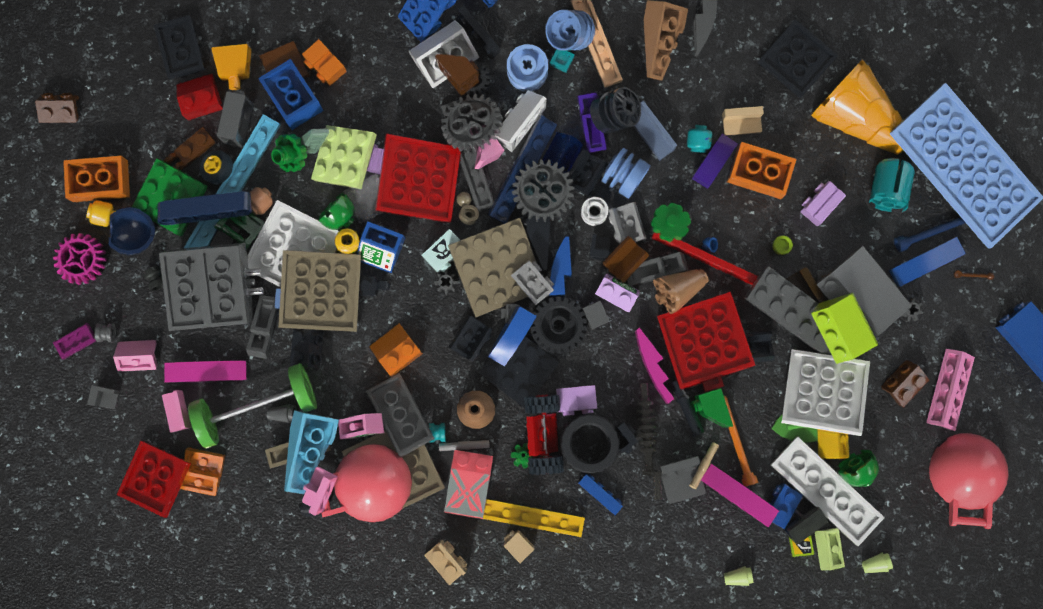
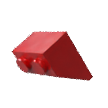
(198, 97)

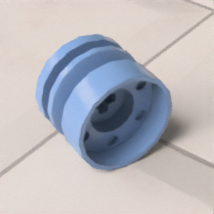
(561, 31)
(625, 173)

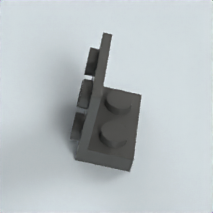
(677, 478)

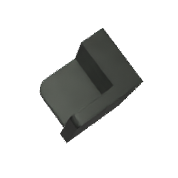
(805, 524)

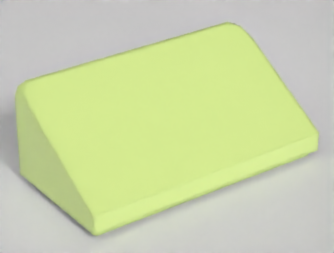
(829, 549)

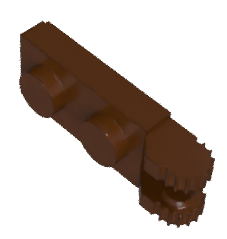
(191, 149)

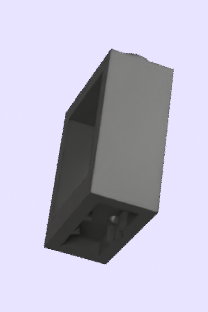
(235, 119)

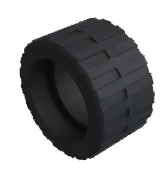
(608, 429)

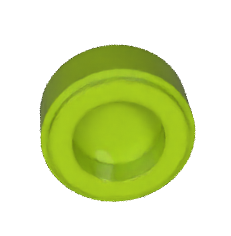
(782, 245)

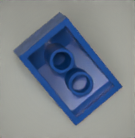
(291, 94)

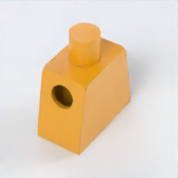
(232, 63)

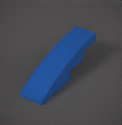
(927, 262)

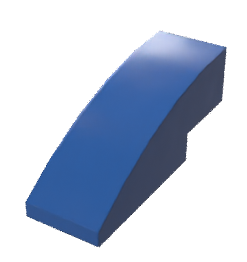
(561, 268)
(511, 335)

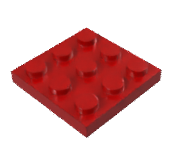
(153, 479)

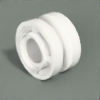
(598, 203)

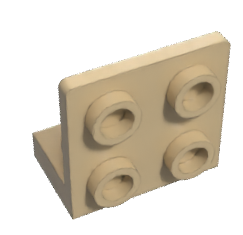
(446, 562)

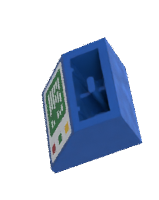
(380, 247)

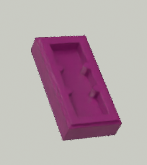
(75, 341)

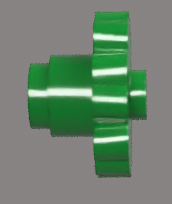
(289, 153)
(671, 222)

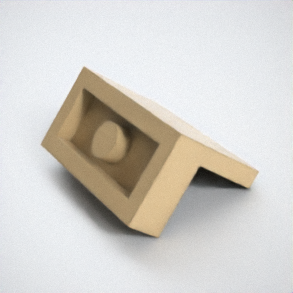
(742, 120)

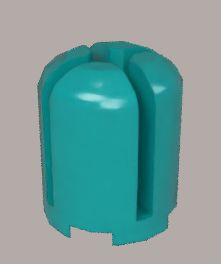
(892, 185)

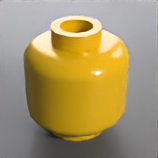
(100, 213)
(347, 235)

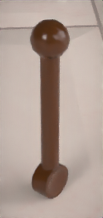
(957, 274)

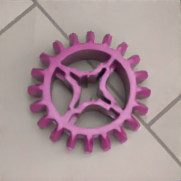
(66, 265)

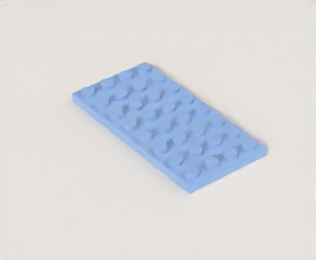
(966, 165)

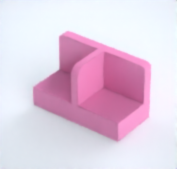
(319, 490)

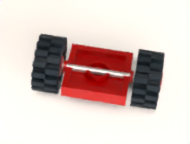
(543, 434)

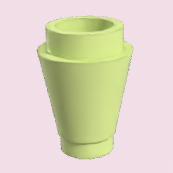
(878, 563)
(740, 576)

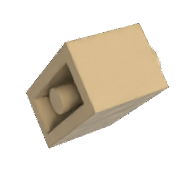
(518, 545)

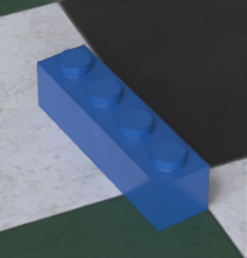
(600, 494)

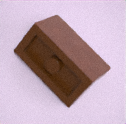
(625, 259)

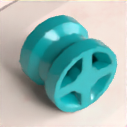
(438, 431)

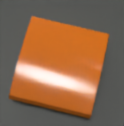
(204, 471)

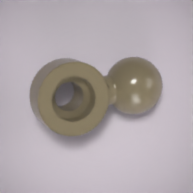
(464, 200)

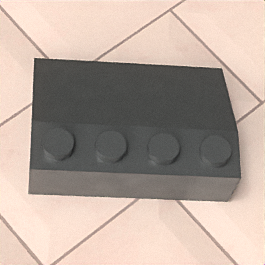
(872, 288)

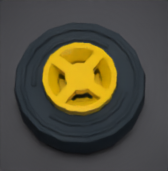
(216, 167)

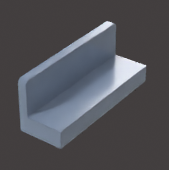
(654, 133)

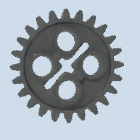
(471, 123)
(531, 202)

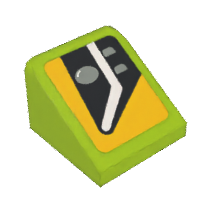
(802, 549)

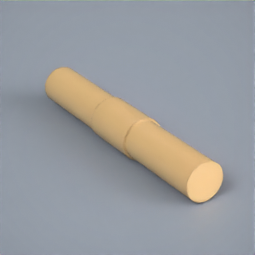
(704, 465)

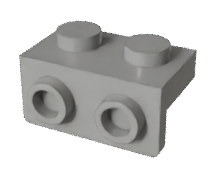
(627, 223)
(532, 282)

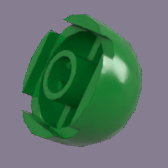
(338, 213)
(859, 469)

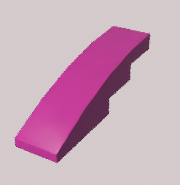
(650, 359)
(204, 371)
(739, 495)

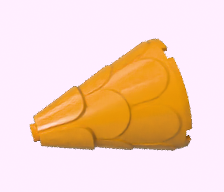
(861, 109)

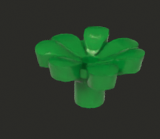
(518, 455)

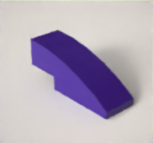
(593, 137)
(714, 161)

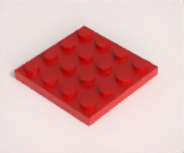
(418, 178)
(706, 341)

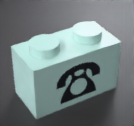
(439, 254)

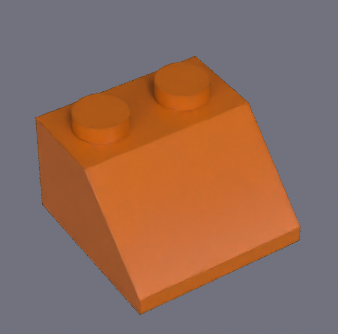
(395, 350)

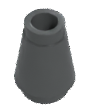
(281, 413)

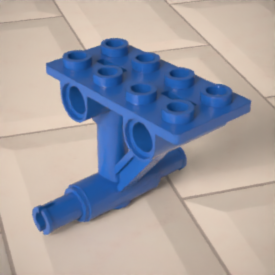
(423, 15)

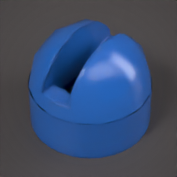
(710, 244)

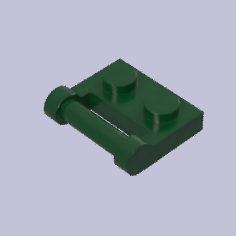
(248, 224)

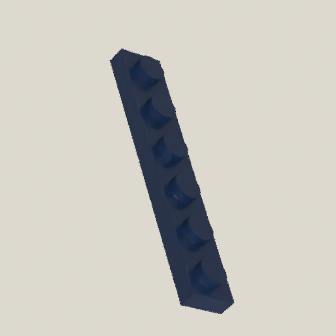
(530, 152)

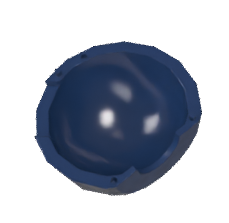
(130, 231)

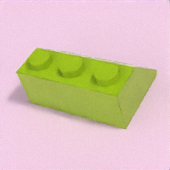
(844, 327)

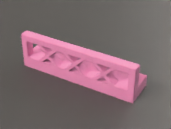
(948, 388)

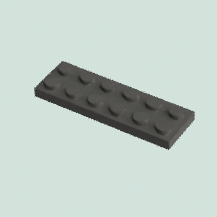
(788, 307)

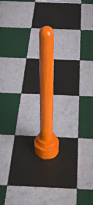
(748, 477)

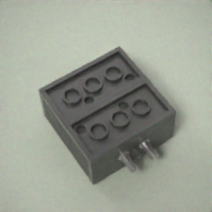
(208, 286)

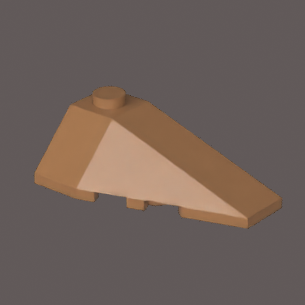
(661, 29)

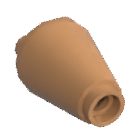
(679, 288)
(482, 416)

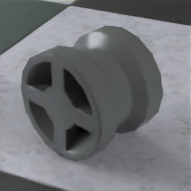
(105, 332)

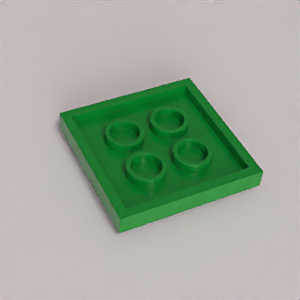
(165, 184)

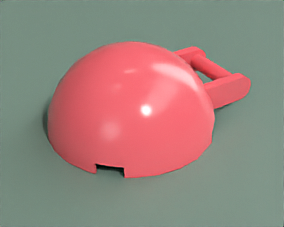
(969, 476)
(371, 484)

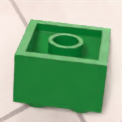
(713, 407)

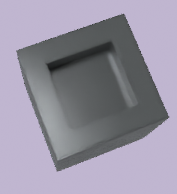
(595, 315)
(103, 397)

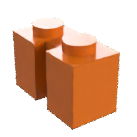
(324, 63)

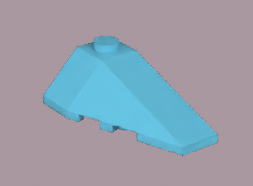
(307, 444)

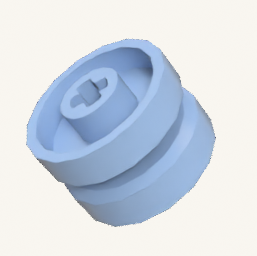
(529, 78)

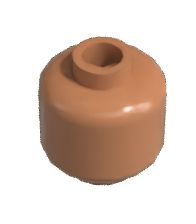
(260, 200)

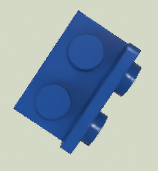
(785, 501)

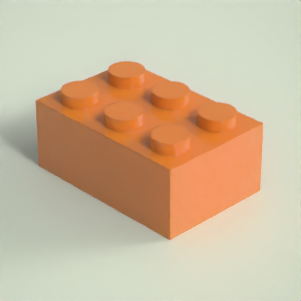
(761, 170)
(96, 179)

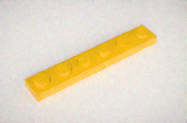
(533, 518)

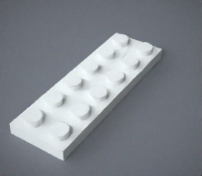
(827, 490)

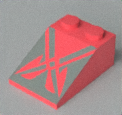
(468, 484)

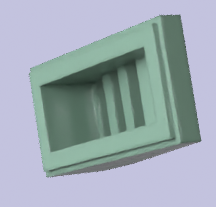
(314, 139)

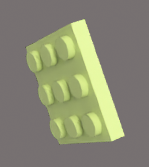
(344, 157)

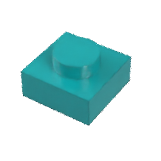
(562, 60)

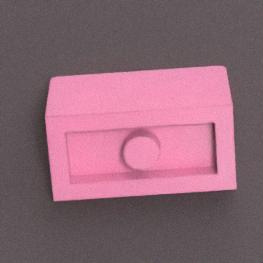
(135, 355)
(176, 411)

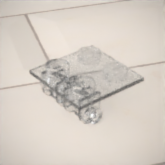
(365, 199)

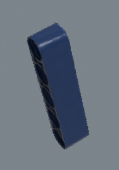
(204, 208)

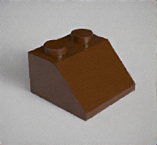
(458, 71)

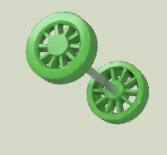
(204, 422)

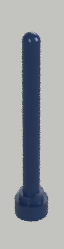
(903, 242)

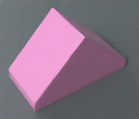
(488, 154)

